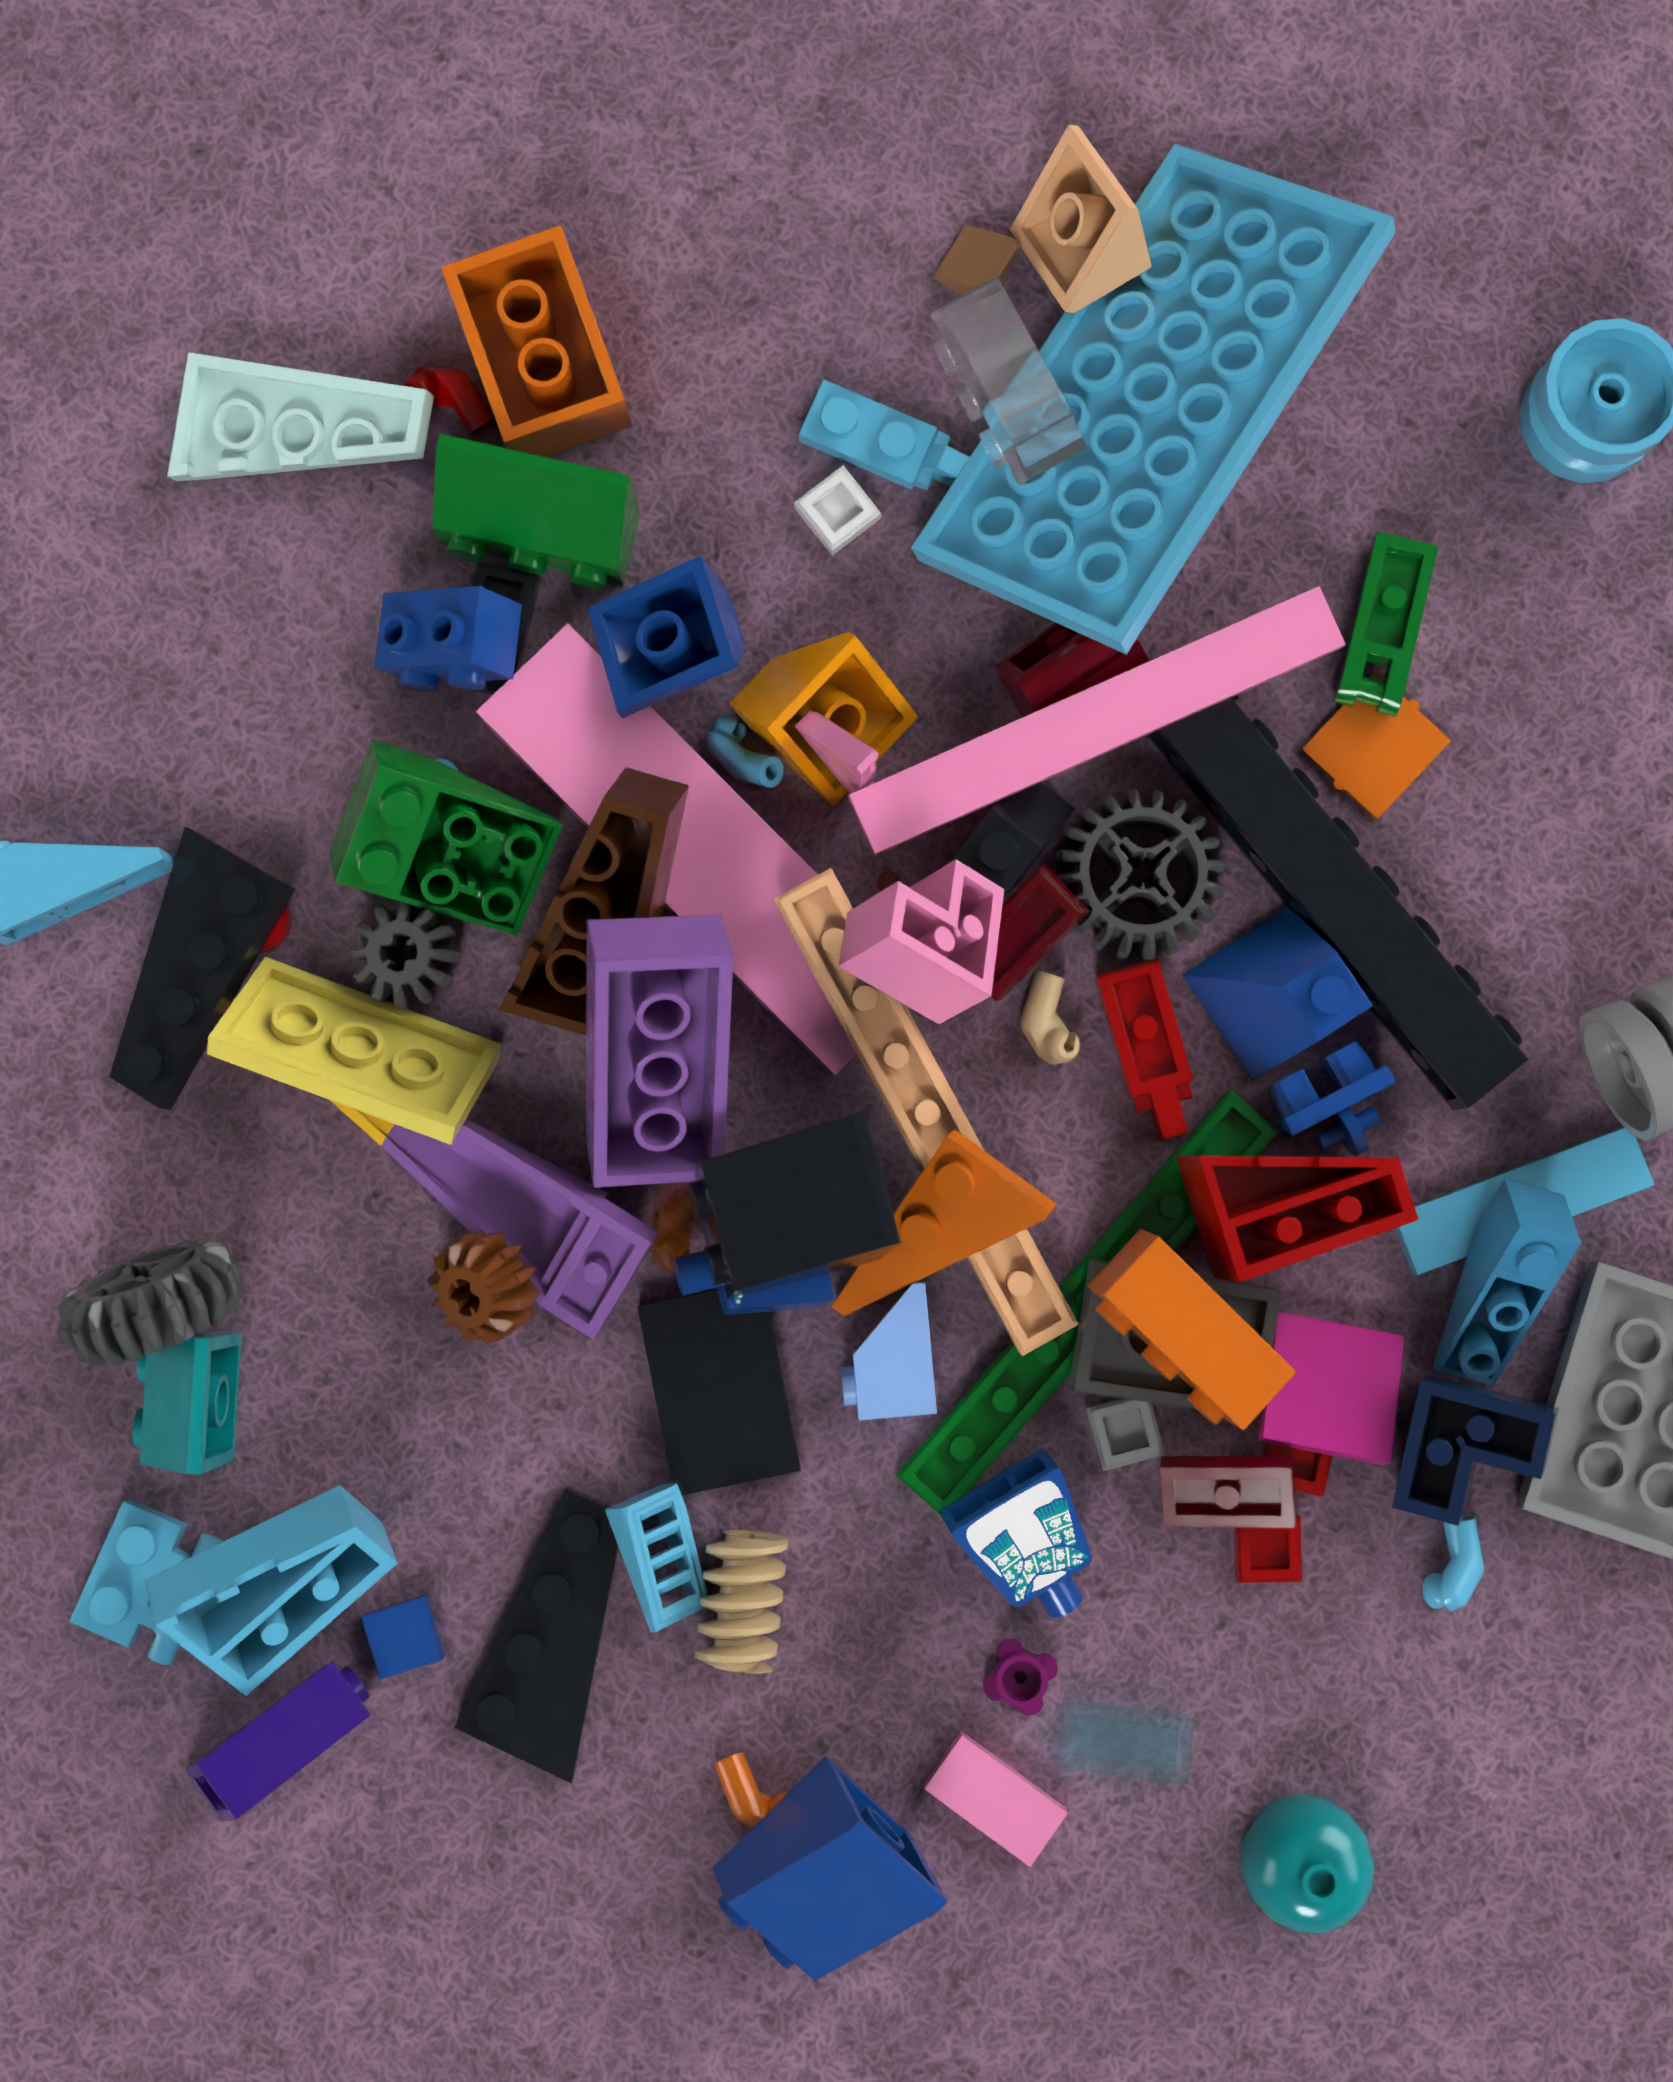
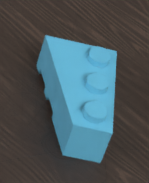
(271, 1587)

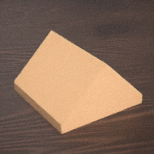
(1081, 226)

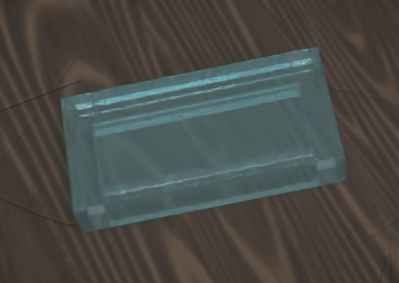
(1125, 1741)

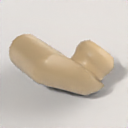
(1043, 1025)

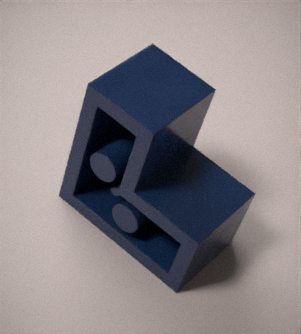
(1457, 1428)

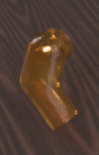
(674, 1225)

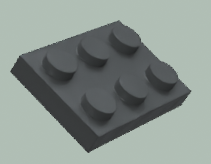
(1113, 1363)

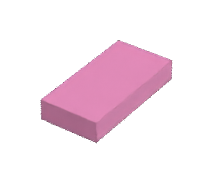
(995, 1798)

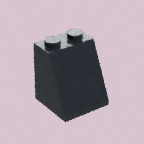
(794, 1207)

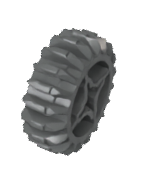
(1159, 897)
(150, 1302)

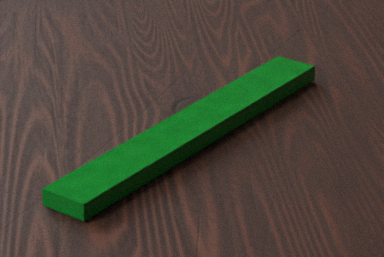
(1018, 1384)

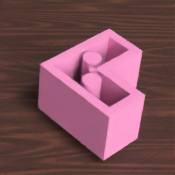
(928, 941)

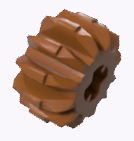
(483, 1286)

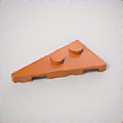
(951, 1212)

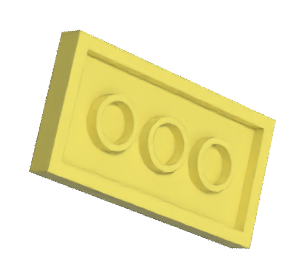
(355, 1050)

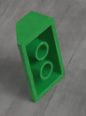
(533, 512)

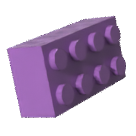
(656, 1047)

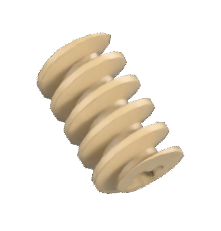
(743, 1601)

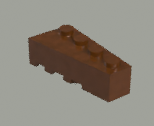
(614, 875)

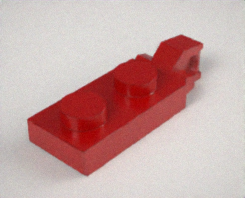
(1147, 1044)

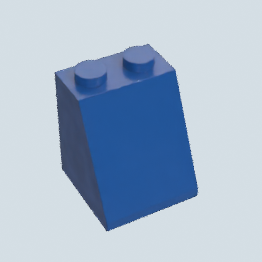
(826, 1875)

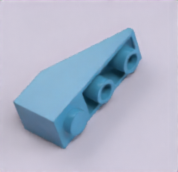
(1506, 1279)

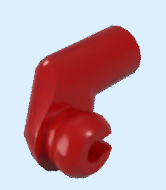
(454, 390)

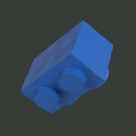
(448, 637)

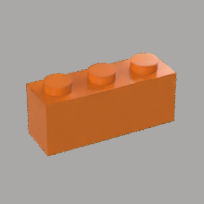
(1189, 1331)

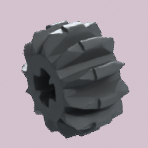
(416, 973)

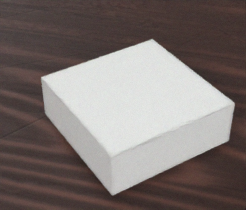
(837, 510)

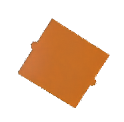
(1375, 753)

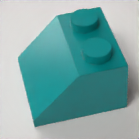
(190, 1404)

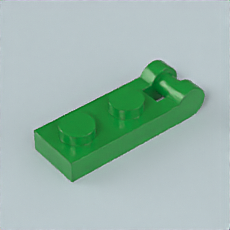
(1386, 622)

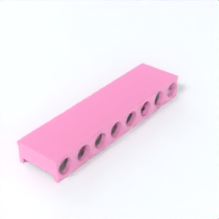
(726, 857)

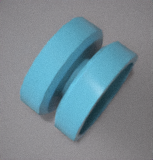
(1599, 401)

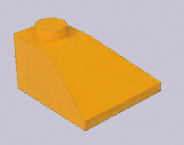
(837, 682)

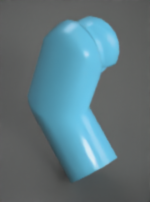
(741, 763)
(1463, 1570)

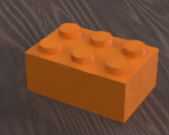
(537, 344)

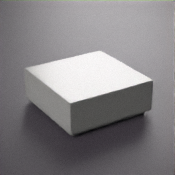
(1124, 1432)

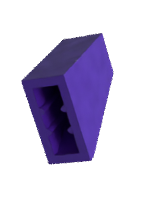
(280, 1740)

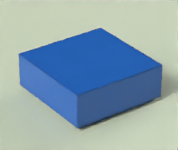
(403, 1636)

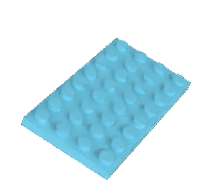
(1169, 394)

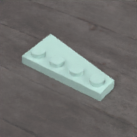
(284, 419)

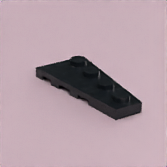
(198, 956)
(544, 1658)

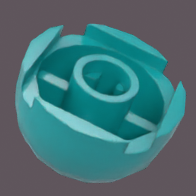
(1307, 1864)

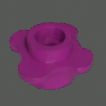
(1025, 1695)

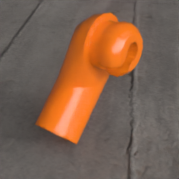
(741, 1791)

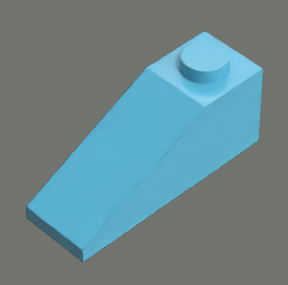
(56, 881)

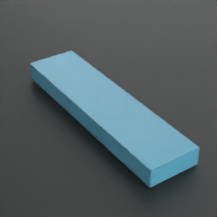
(1585, 1173)

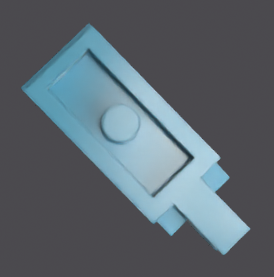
(879, 439)

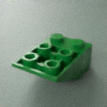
(441, 840)

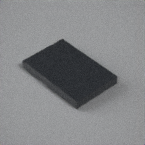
(717, 1393)

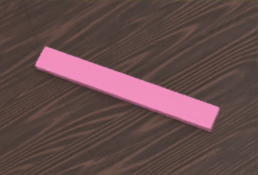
(1096, 721)

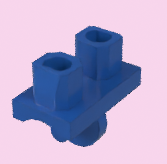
(1355, 1081)

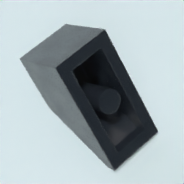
(1014, 835)

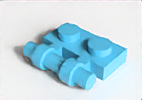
(116, 1593)

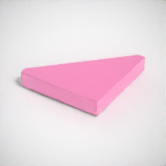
(841, 752)

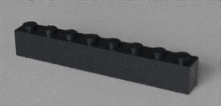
(1350, 905)

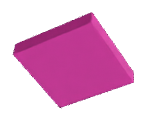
(1342, 1390)

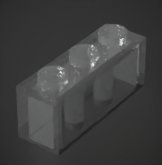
(1005, 382)

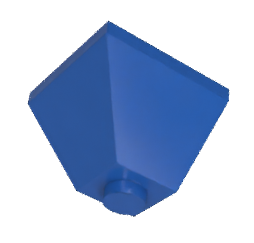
(666, 635)
(1276, 992)

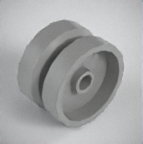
(1632, 1057)

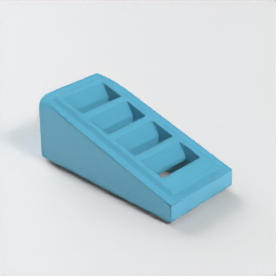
(632, 1541)

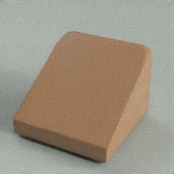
(977, 258)

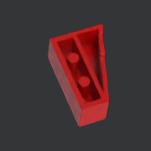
(1288, 1208)

